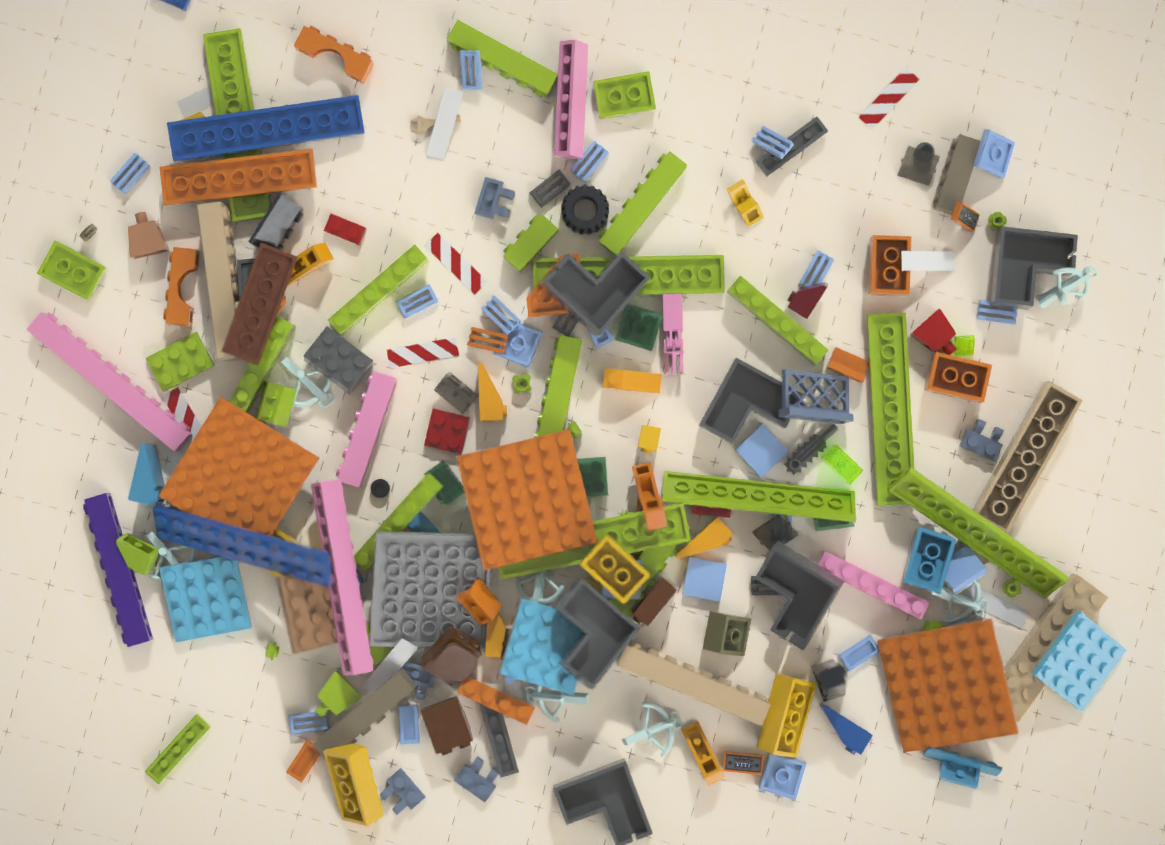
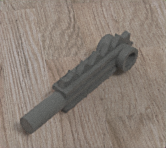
(810, 450)

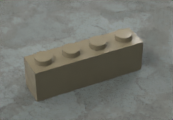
(957, 173)

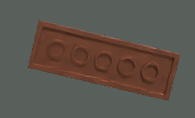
(259, 304)

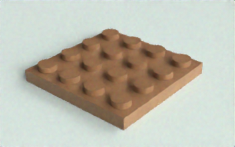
(306, 613)

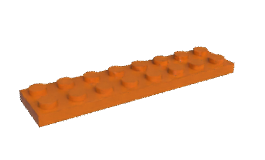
(238, 177)

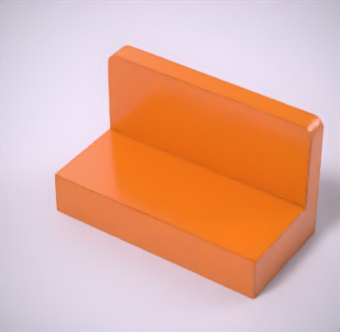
(848, 365)
(480, 602)

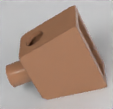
(145, 238)

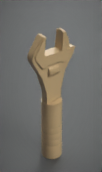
(424, 124)

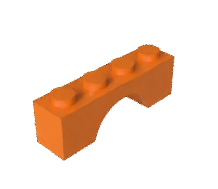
(313, 43)
(183, 263)
(649, 496)
(496, 700)

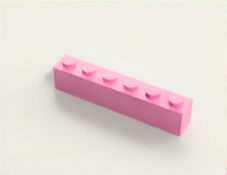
(571, 99)
(367, 429)
(873, 585)

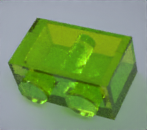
(841, 464)

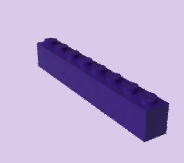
(120, 578)

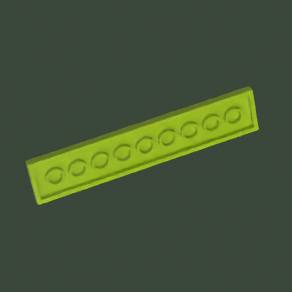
(233, 94)
(667, 273)
(890, 402)
(759, 496)
(627, 530)
(978, 533)

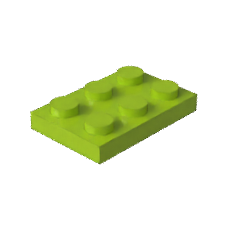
(624, 95)
(71, 270)
(180, 361)

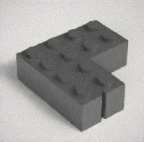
(1023, 254)
(591, 299)
(742, 392)
(808, 591)
(603, 630)
(608, 791)

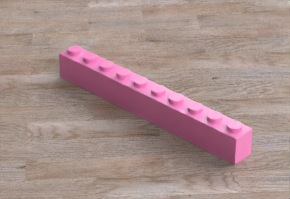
(109, 381)
(345, 586)

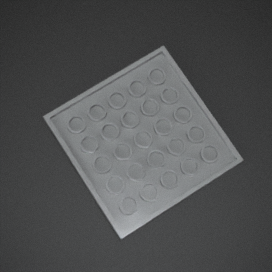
(418, 587)

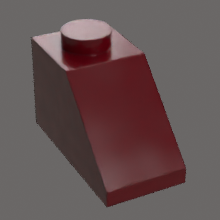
(806, 298)

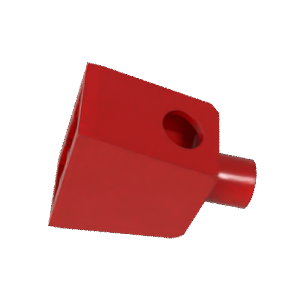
(936, 333)

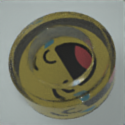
(88, 232)

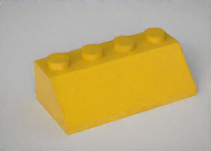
(786, 716)
(354, 784)

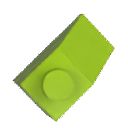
(137, 553)

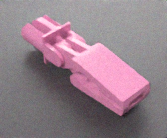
(673, 324)

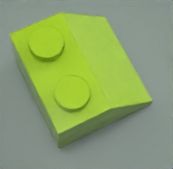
(275, 404)

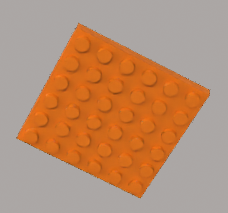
(239, 471)
(526, 499)
(948, 685)

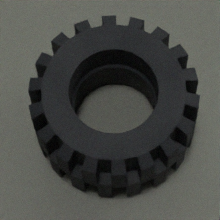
(581, 193)

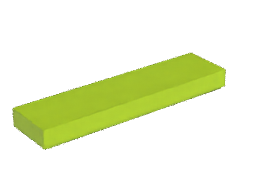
(177, 748)

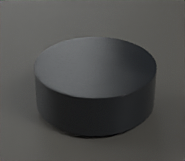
(380, 488)

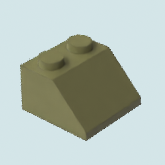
(727, 633)

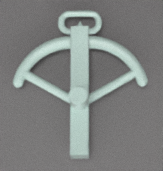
(1066, 286)
(319, 394)
(166, 552)
(538, 591)
(971, 604)
(555, 696)
(647, 732)

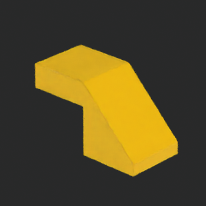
(745, 203)

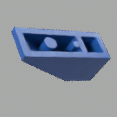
(849, 733)

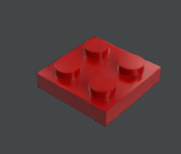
(446, 431)

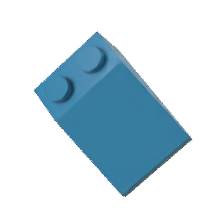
(147, 477)
(928, 559)

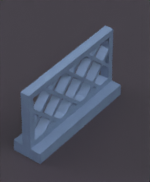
(811, 412)

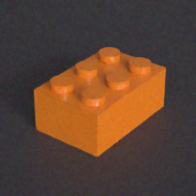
(885, 265)
(957, 377)

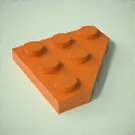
(541, 302)

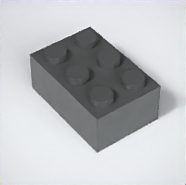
(338, 360)

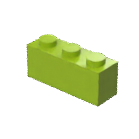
(530, 242)

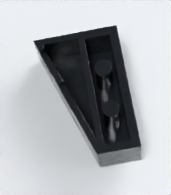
(830, 679)

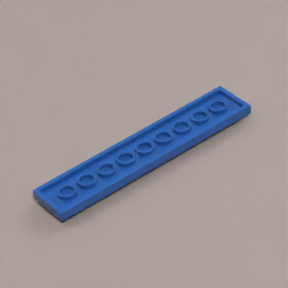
(265, 128)
(243, 545)

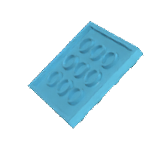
(205, 598)
(537, 645)
(1079, 661)

